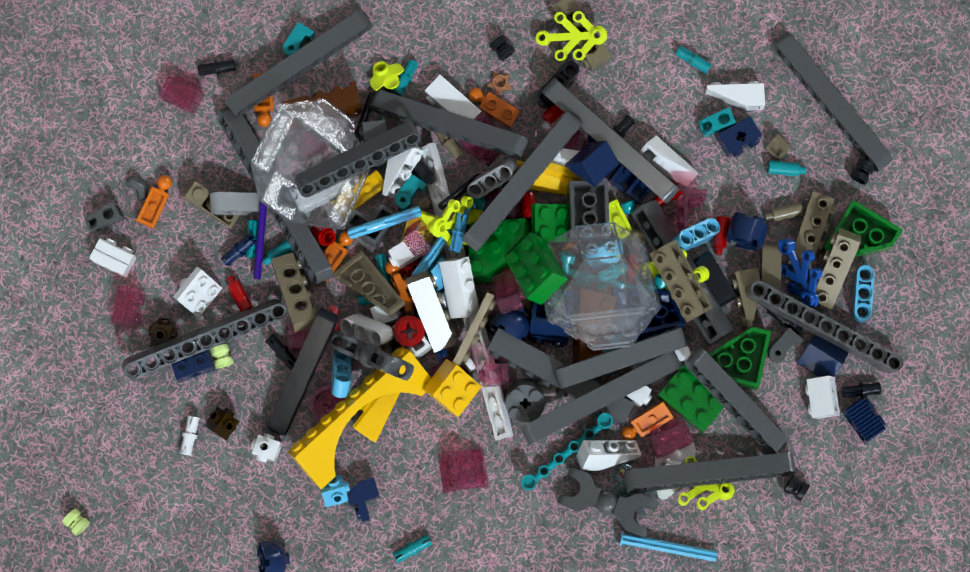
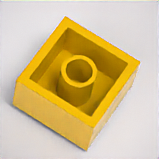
(452, 388)

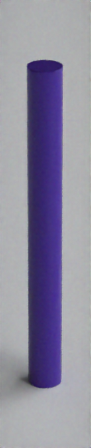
(260, 241)

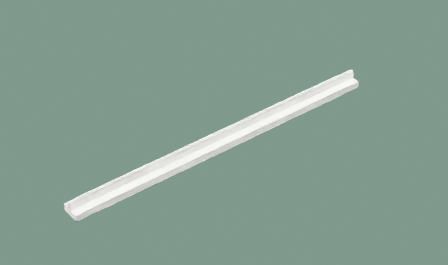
(492, 395)

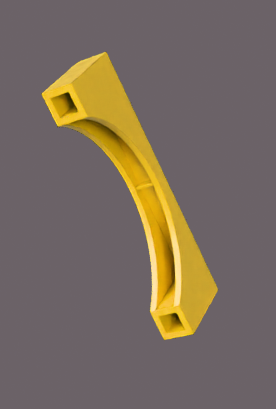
(317, 448)

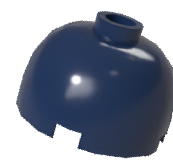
(513, 323)
(272, 557)

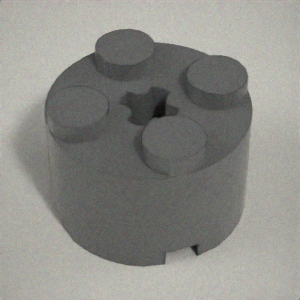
(527, 410)

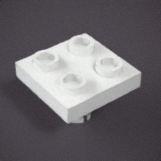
(197, 292)

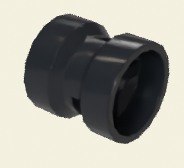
(502, 48)
(862, 171)
(800, 490)

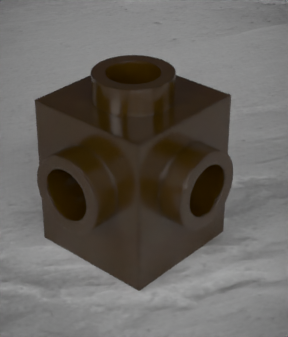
(162, 331)
(222, 422)

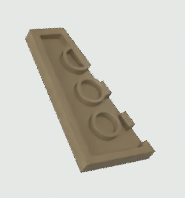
(368, 282)
(472, 335)

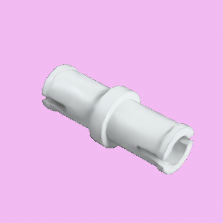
(189, 435)

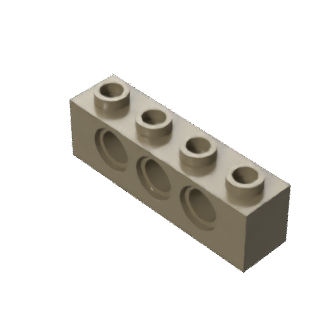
(592, 60)
(282, 267)

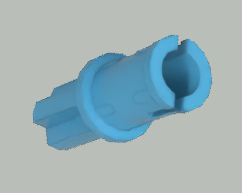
(458, 233)

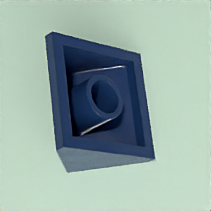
(593, 162)
(822, 357)

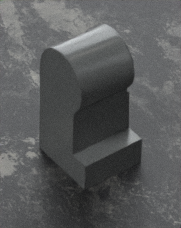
(104, 217)
(778, 350)

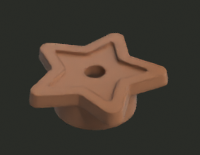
(500, 78)

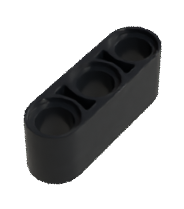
(561, 75)
(717, 281)

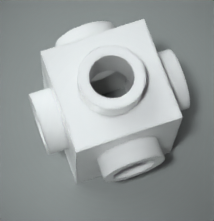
(272, 451)

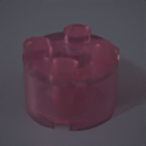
(320, 400)

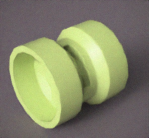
(222, 356)
(76, 522)

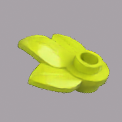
(385, 75)

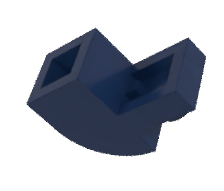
(361, 493)

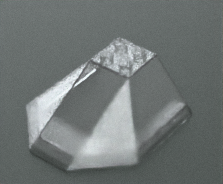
(295, 141)
(607, 288)

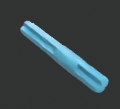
(384, 222)

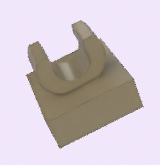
(778, 147)

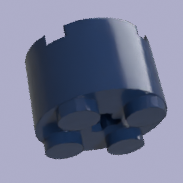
(747, 231)

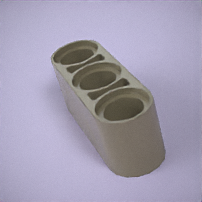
(771, 266)

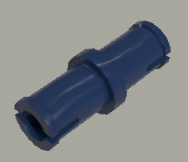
(238, 250)

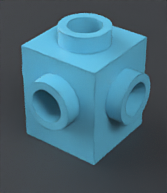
(335, 491)

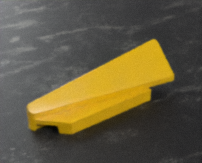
(553, 179)
(375, 416)

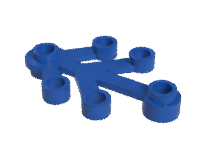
(808, 294)

